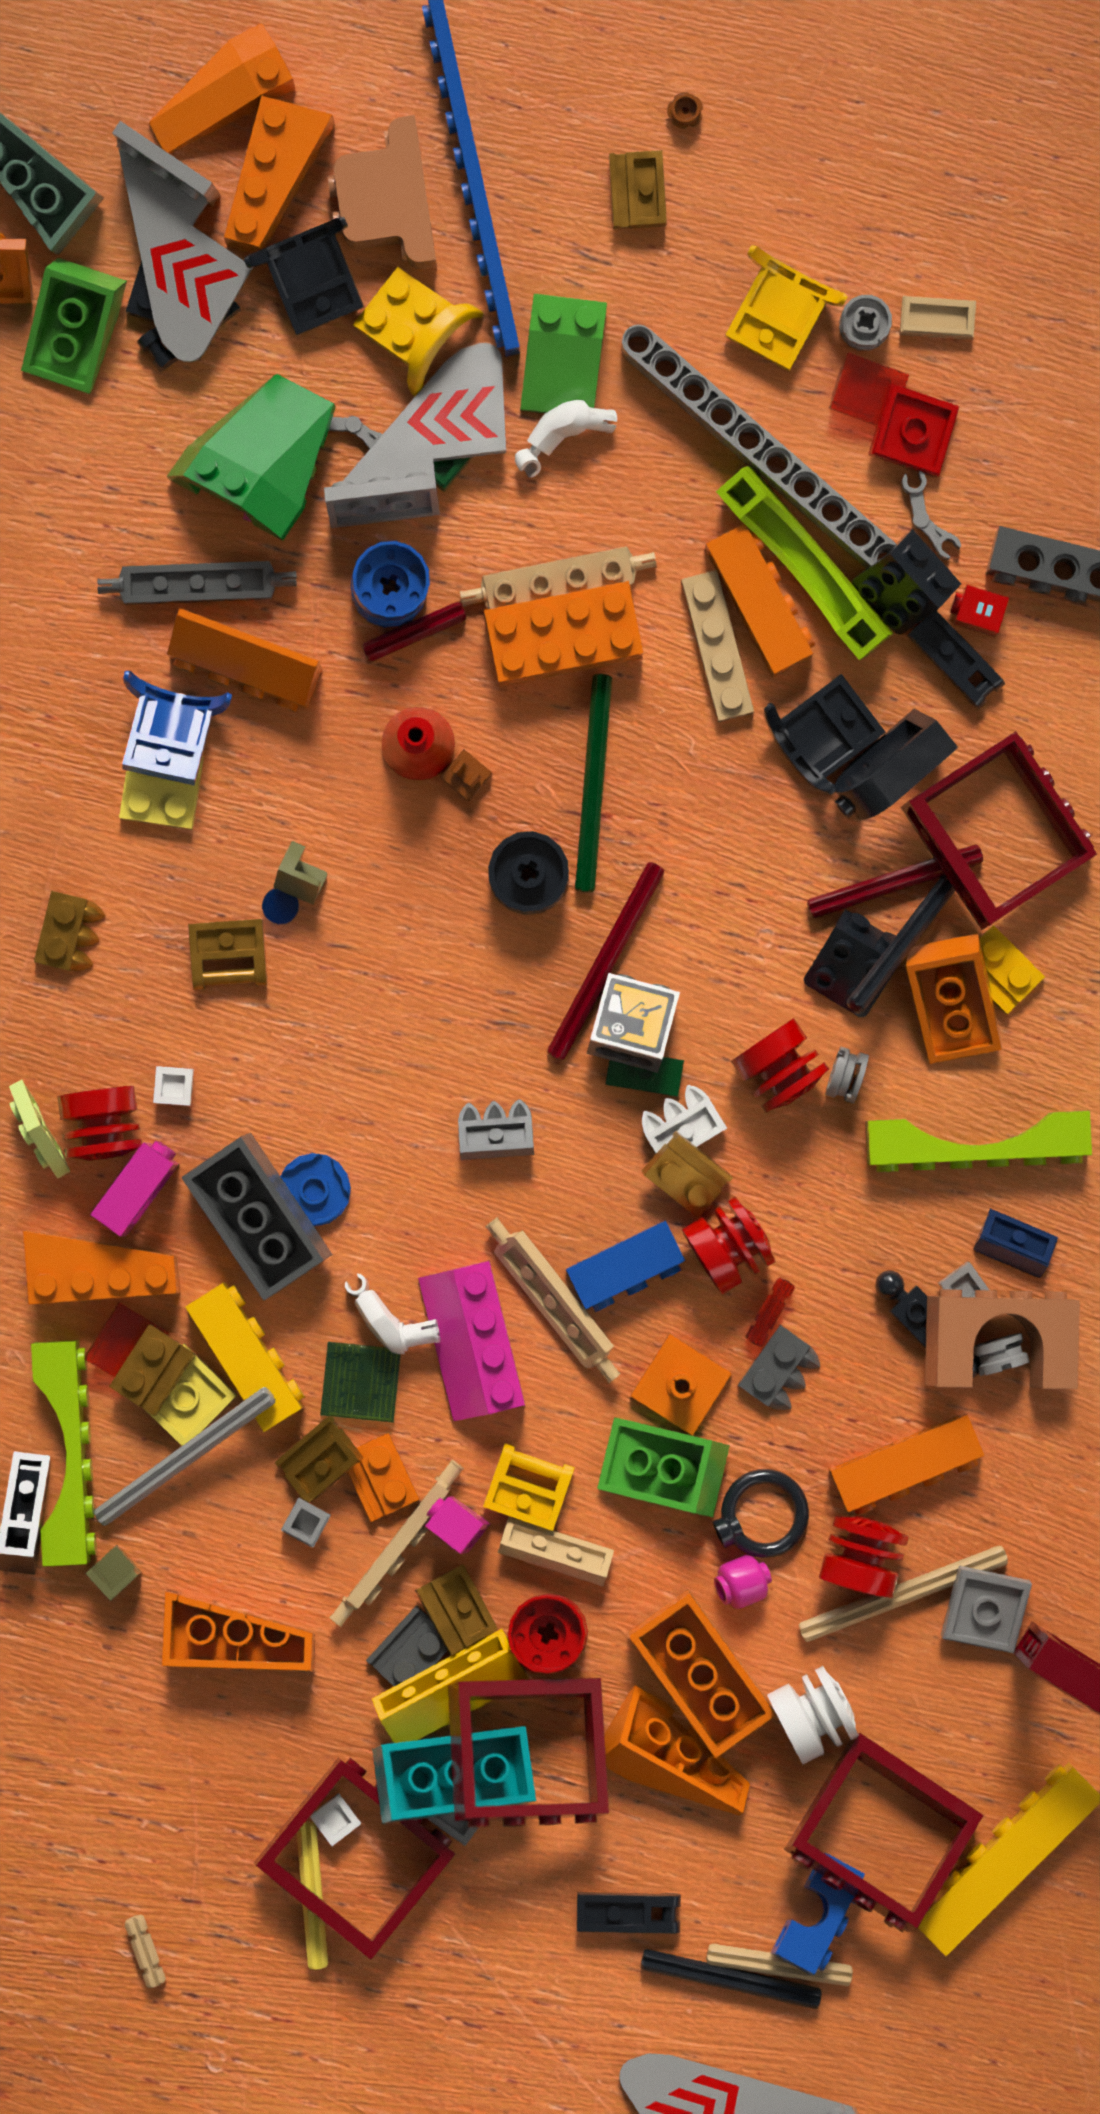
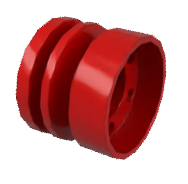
(780, 1066)
(99, 1122)
(729, 1245)
(863, 1556)
(528, 1642)

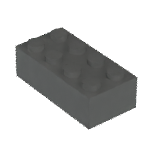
(256, 1216)

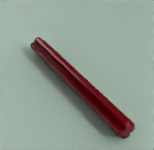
(605, 961)

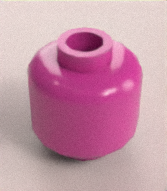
(742, 1582)

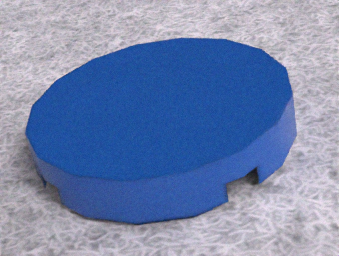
(327, 1188)

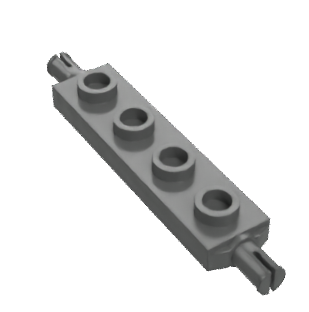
(197, 582)

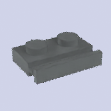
(408, 1648)

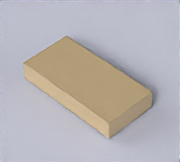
(937, 317)

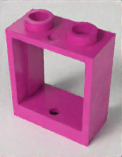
(136, 1187)

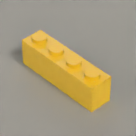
(242, 1352)
(422, 1701)

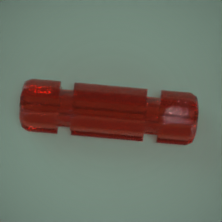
(770, 1312)

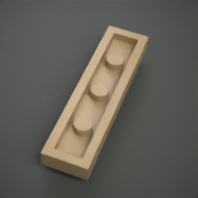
(717, 646)

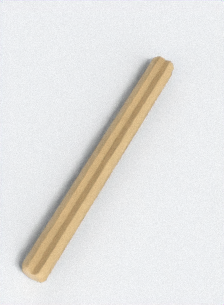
(903, 1594)

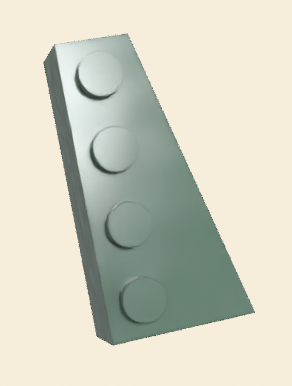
(43, 187)

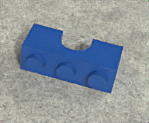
(808, 1946)

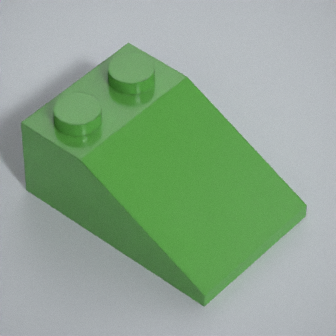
(72, 324)
(562, 352)
(663, 1467)

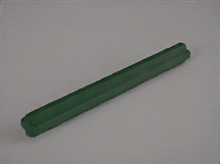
(593, 783)

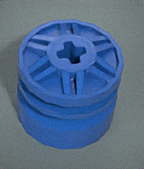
(384, 563)

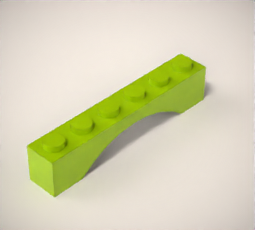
(825, 583)
(1055, 1135)
(58, 1375)

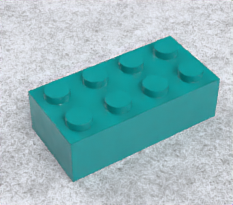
(418, 1780)

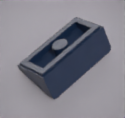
(1015, 1243)

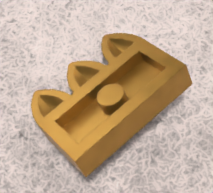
(65, 932)

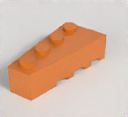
(276, 161)
(89, 1270)

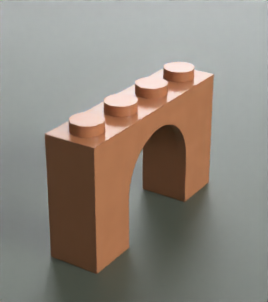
(956, 1320)

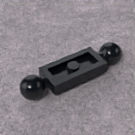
(910, 1307)

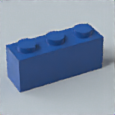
(626, 1266)

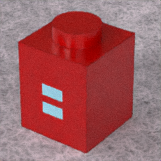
(979, 610)

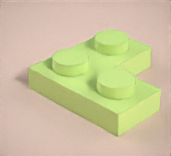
(35, 1130)

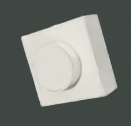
(173, 1086)
(335, 1819)

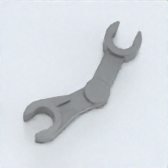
(354, 426)
(921, 519)

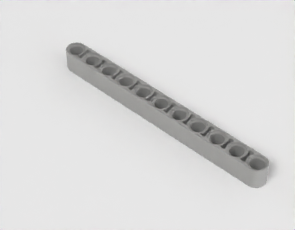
(756, 457)

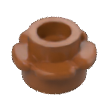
(681, 101)

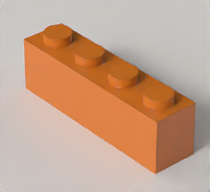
(759, 600)
(906, 1463)

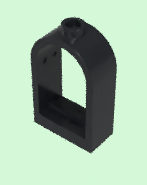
(892, 766)

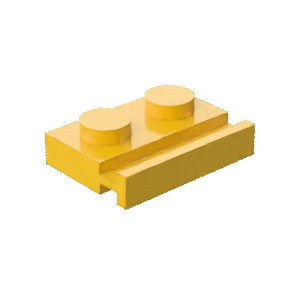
(1008, 970)

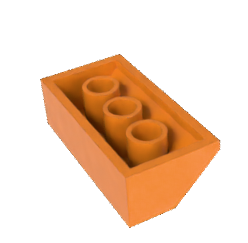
(243, 660)

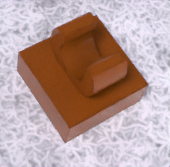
(466, 775)

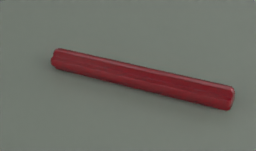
(885, 884)

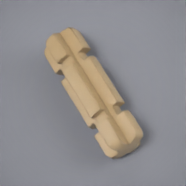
(145, 1951)

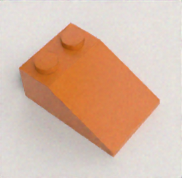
(953, 998)

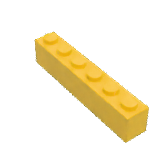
(1009, 1856)

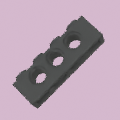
(1011, 543)

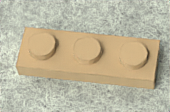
(555, 1551)

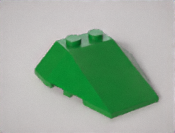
(261, 454)

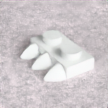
(695, 1124)

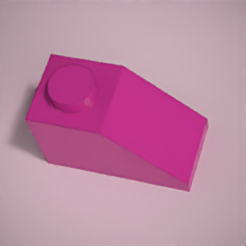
(456, 1524)

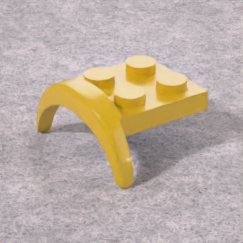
(779, 310)
(412, 323)

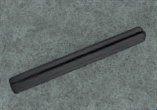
(901, 945)
(731, 1979)

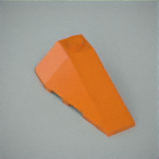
(224, 90)
(658, 1752)

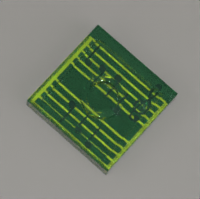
(360, 1382)

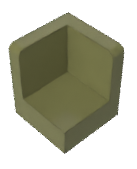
(299, 877)
(113, 1572)

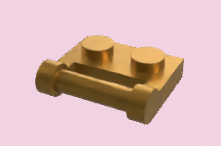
(227, 941)

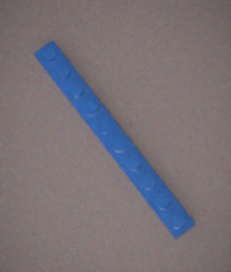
(474, 190)

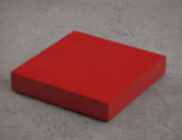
(913, 430)

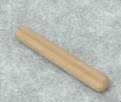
(769, 1964)

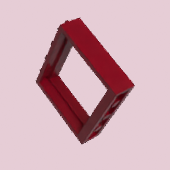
(950, 859)
(1060, 1665)
(462, 1751)
(914, 1783)
(267, 1863)

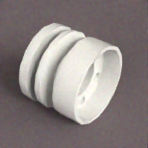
(813, 1714)

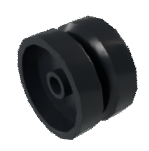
(532, 851)

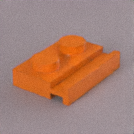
(382, 1478)

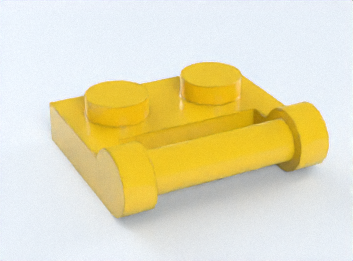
(523, 1498)

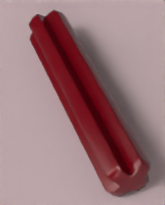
(414, 631)

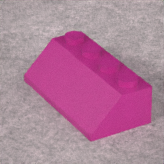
(473, 1341)

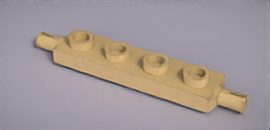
(558, 577)
(553, 1299)
(390, 1558)

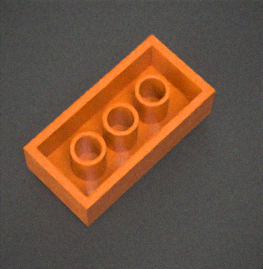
(563, 634)
(701, 1673)

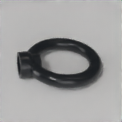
(730, 1531)

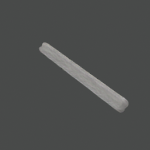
(184, 1456)

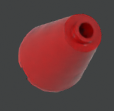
(423, 758)

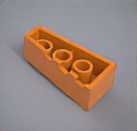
(221, 1638)

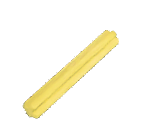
(311, 1878)

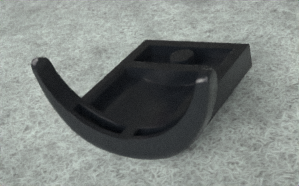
(311, 276)
(824, 732)

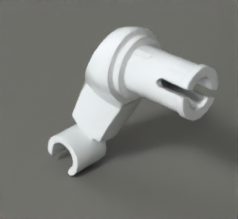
(561, 422)
(386, 1326)

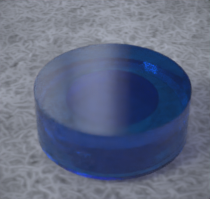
(280, 907)

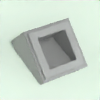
(305, 1522)

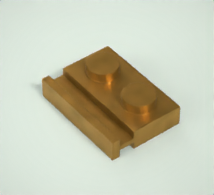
(637, 189)
(686, 1174)
(152, 1370)
(319, 1460)
(456, 1610)

